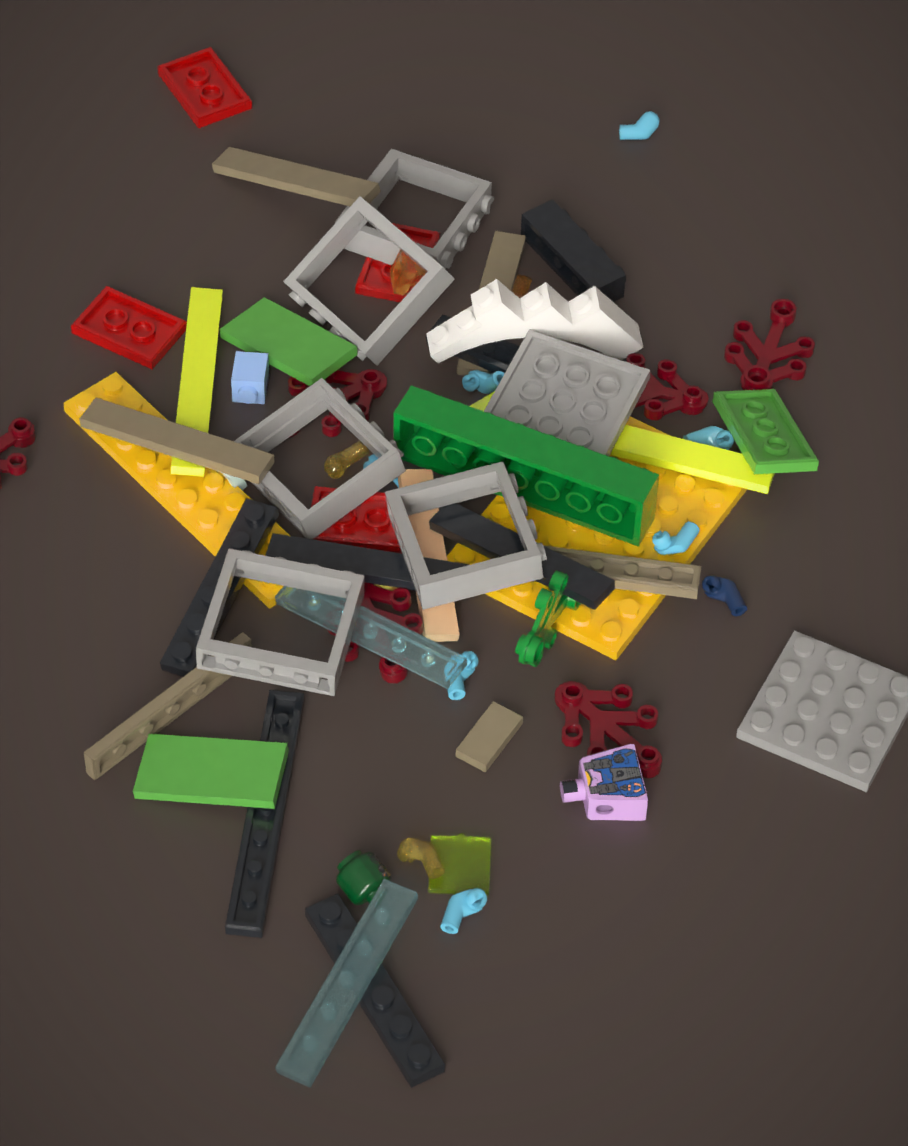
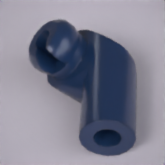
(724, 591)

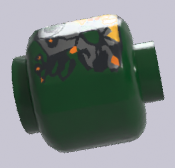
(361, 876)

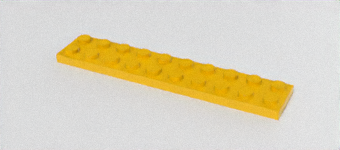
(200, 504)

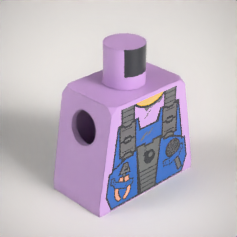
(609, 786)

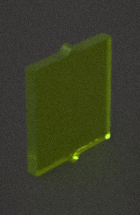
(465, 864)

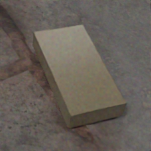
(489, 736)

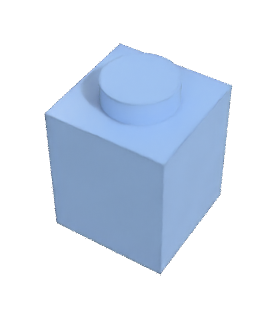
(250, 377)

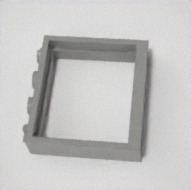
(434, 177)
(403, 315)
(349, 495)
(477, 577)
(274, 666)

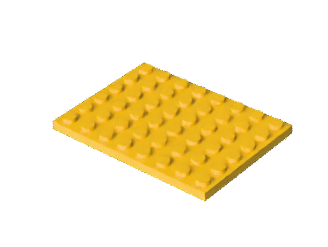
(623, 612)

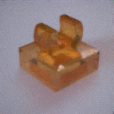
(405, 273)

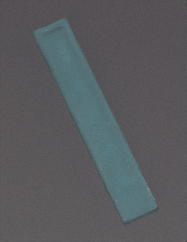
(378, 635)
(346, 983)

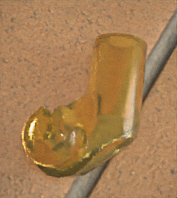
(338, 462)
(423, 851)

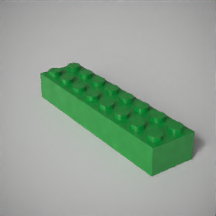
(548, 470)

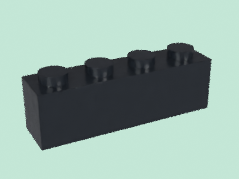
(571, 251)

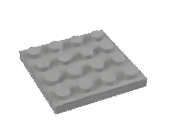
(569, 392)
(828, 711)

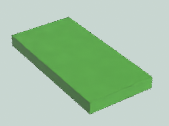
(290, 340)
(765, 431)
(211, 771)

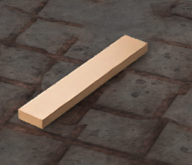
(439, 621)

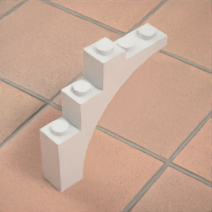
(502, 315)

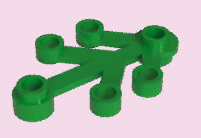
(551, 604)

